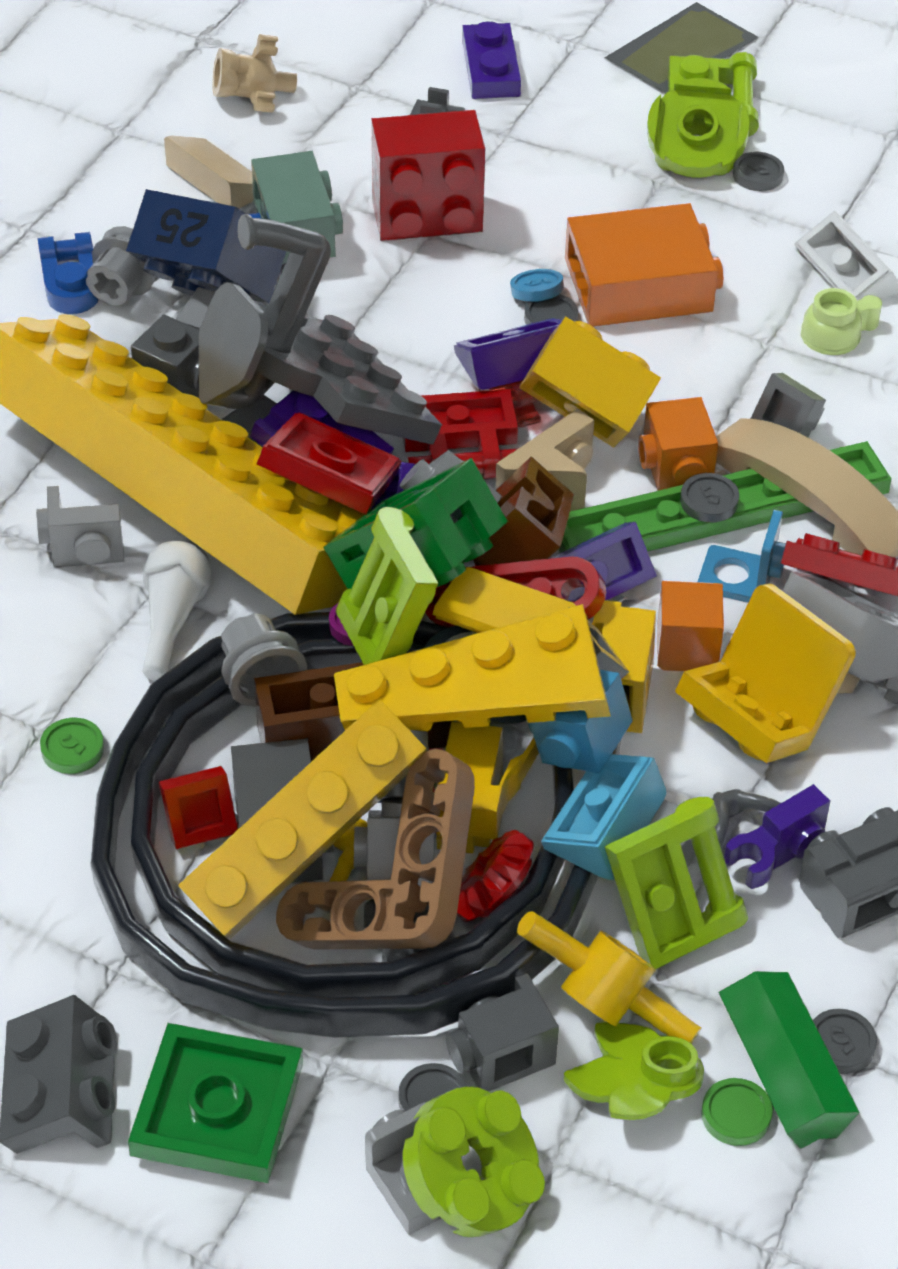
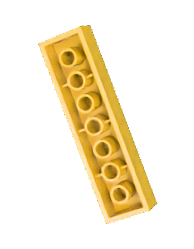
(173, 458)

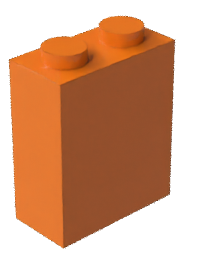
(642, 264)

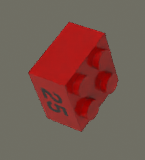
(427, 174)

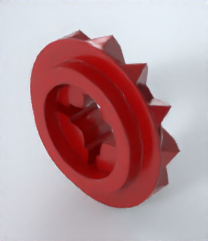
(494, 875)

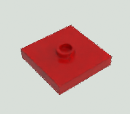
(329, 462)

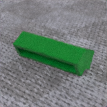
(789, 1056)

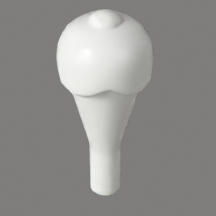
(176, 580)

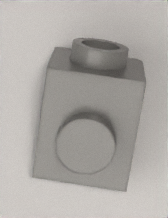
(80, 533)

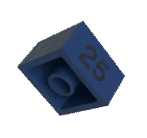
(200, 247)

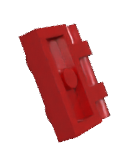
(470, 421)
(827, 559)

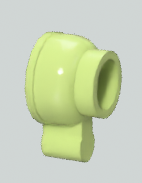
(836, 321)

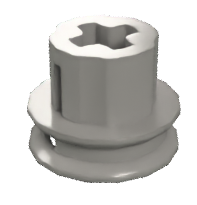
(116, 272)
(256, 651)

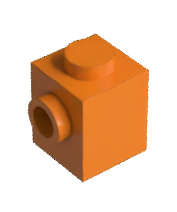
(677, 441)

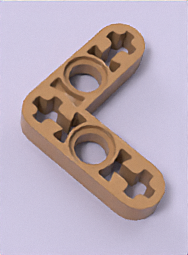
(401, 896)

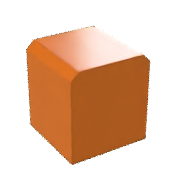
(689, 625)

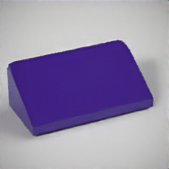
(504, 355)

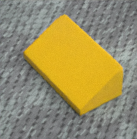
(489, 602)

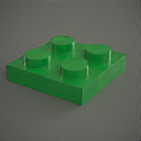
(216, 1103)

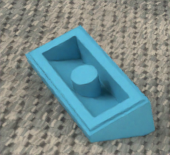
(605, 810)

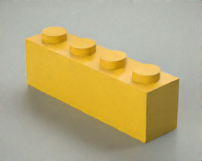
(303, 819)

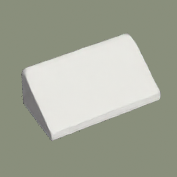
(846, 259)

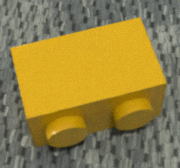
(591, 376)

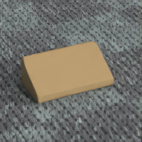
(209, 170)

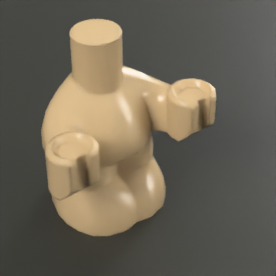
(252, 75)

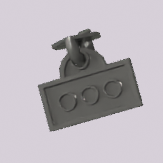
(256, 345)

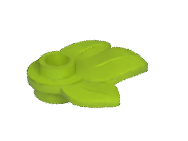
(637, 1071)

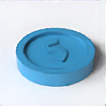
(537, 285)

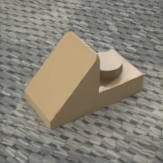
(562, 451)

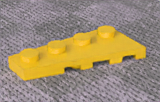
(501, 672)

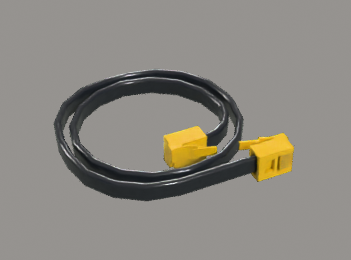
(344, 996)

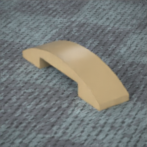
(816, 479)

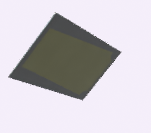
(687, 33)

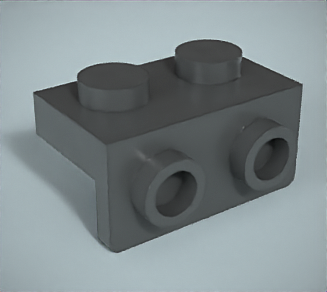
(58, 1076)

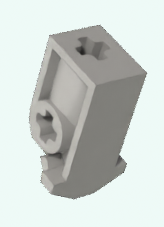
(859, 620)

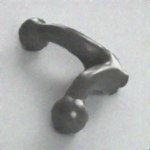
(734, 802)

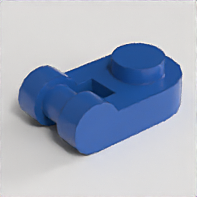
(66, 282)

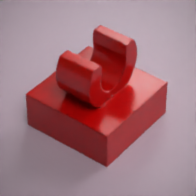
(198, 807)

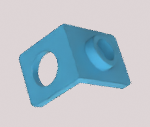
(759, 567)

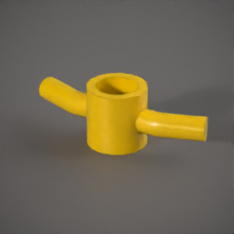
(607, 977)

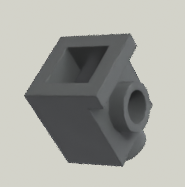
(505, 1037)

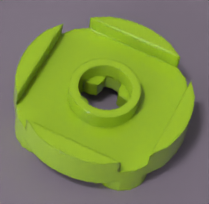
(698, 155)
(507, 1155)

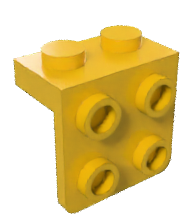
(771, 677)

